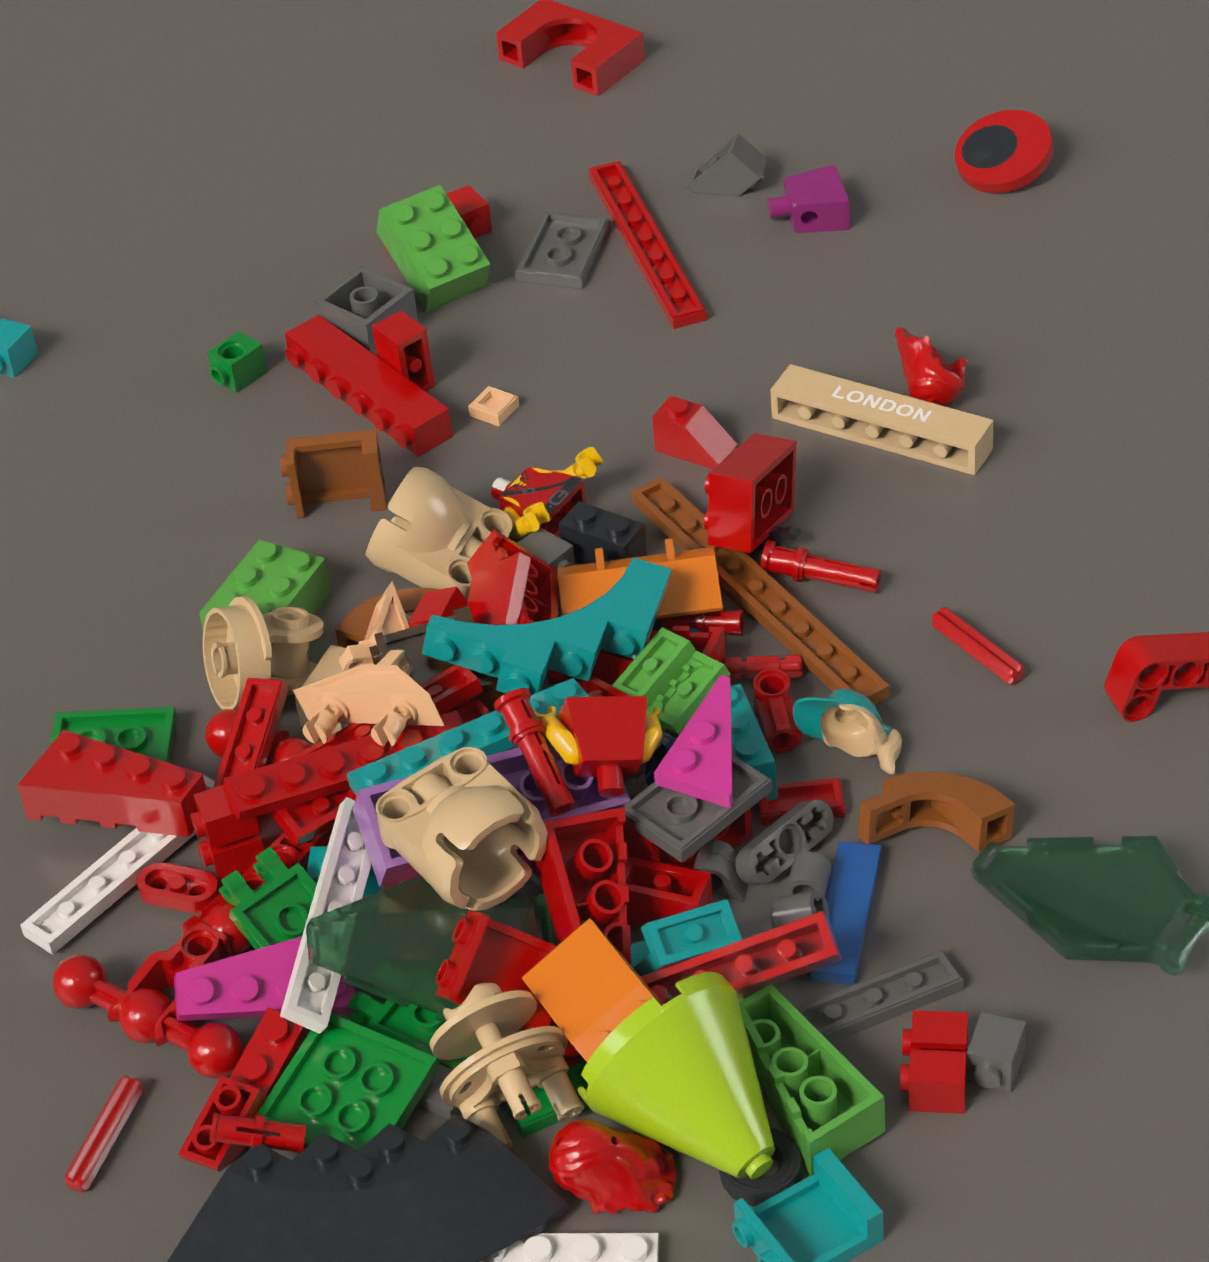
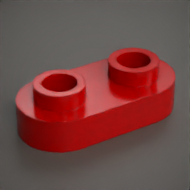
(177, 887)

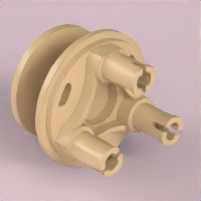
(502, 1062)

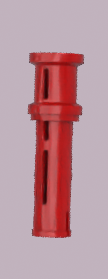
(803, 565)
(528, 734)

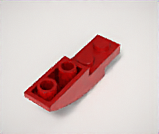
(246, 1089)

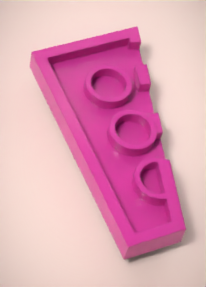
(244, 985)

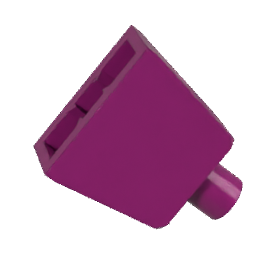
(813, 201)

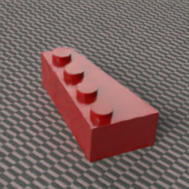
(111, 786)
(586, 875)

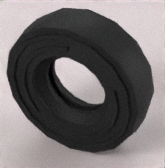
(759, 1190)

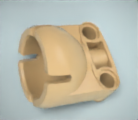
(433, 532)
(463, 829)

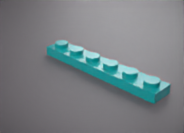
(486, 733)

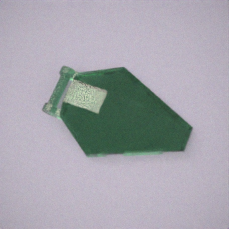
(1099, 898)
(402, 937)

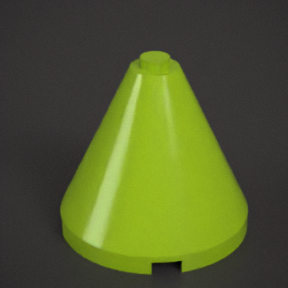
(686, 1078)

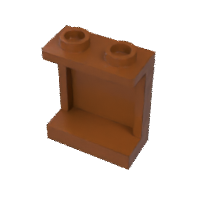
(334, 469)

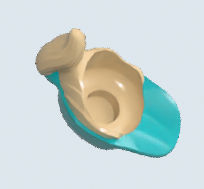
(850, 724)

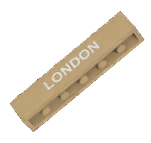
(882, 419)

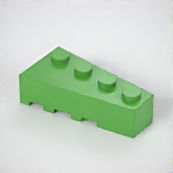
(809, 1081)

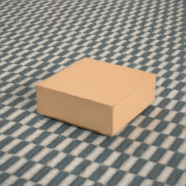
(493, 406)

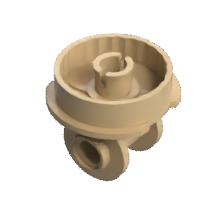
(252, 645)

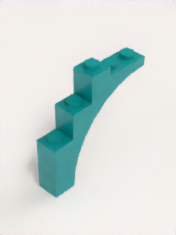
(567, 644)

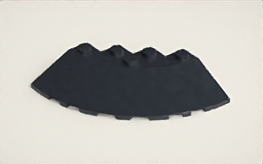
(388, 1202)

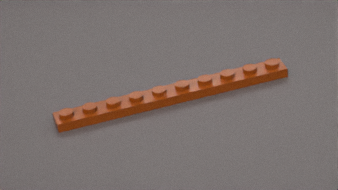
(762, 595)

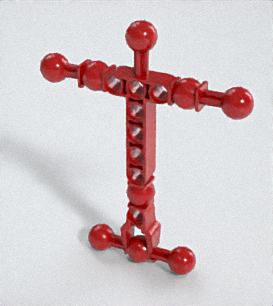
(144, 1009)

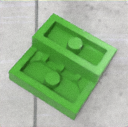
(671, 678)

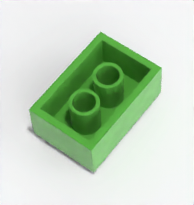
(433, 247)
(275, 579)

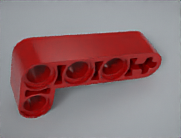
(1154, 664)

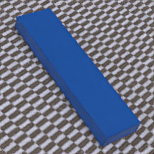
(849, 907)

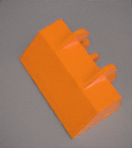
(690, 589)

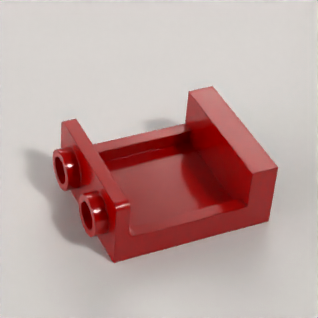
(491, 954)

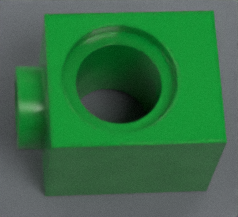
(237, 362)

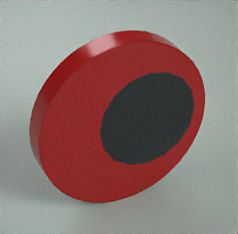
(1004, 151)

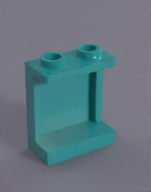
(684, 937)
(814, 1220)

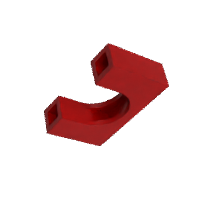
(609, 50)

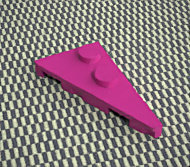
(702, 754)

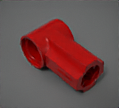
(775, 710)

